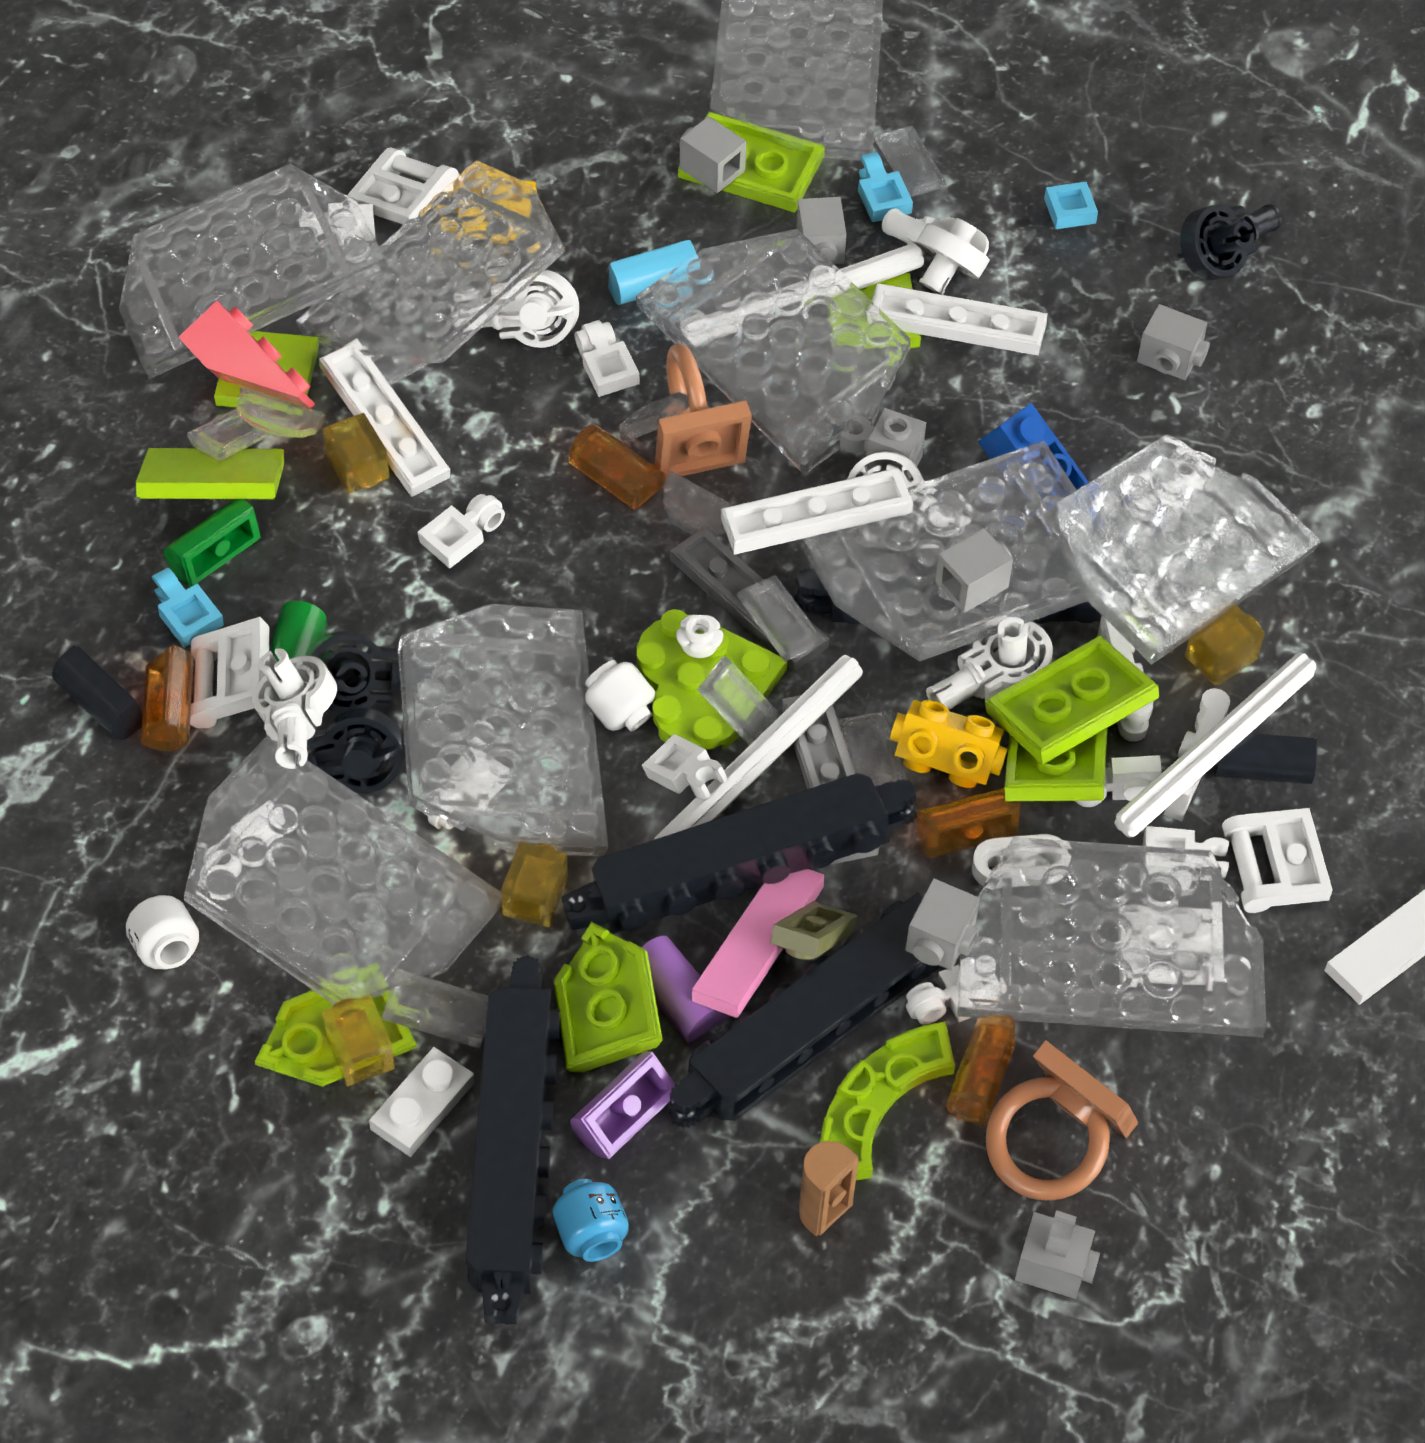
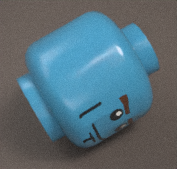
(590, 1220)

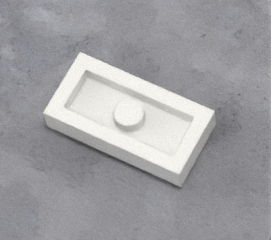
(422, 1101)

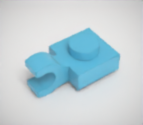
(881, 190)
(185, 611)

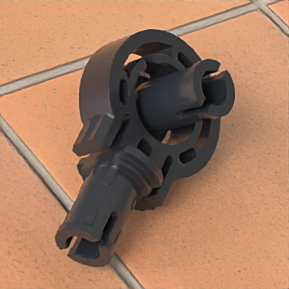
(1214, 240)
(359, 672)
(358, 759)

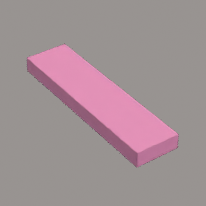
(747, 950)

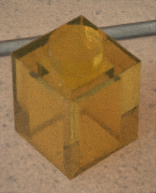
(356, 453)
(1226, 645)
(534, 883)
(358, 1039)

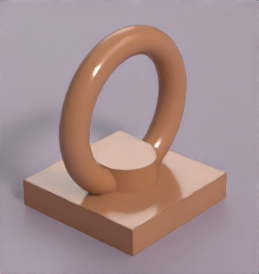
(700, 435)
(1078, 1096)

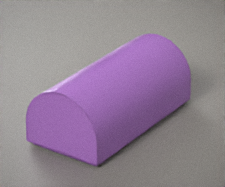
(673, 984)
(623, 1106)

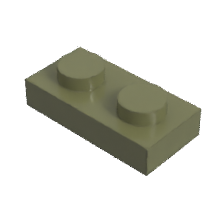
(813, 930)

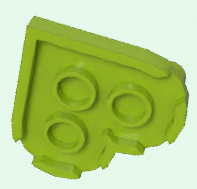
(677, 676)

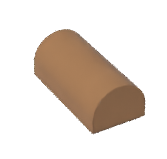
(827, 1185)

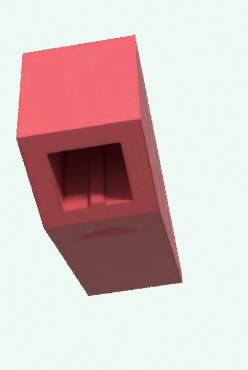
(233, 355)

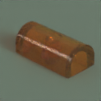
(615, 466)
(167, 700)
(966, 822)
(982, 1069)

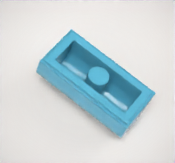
(638, 272)

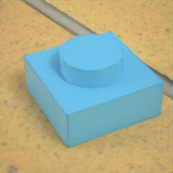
(1071, 205)

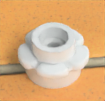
(699, 644)

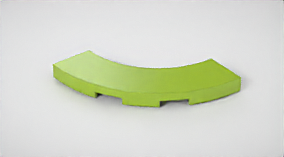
(879, 1082)

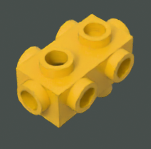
(937, 738)

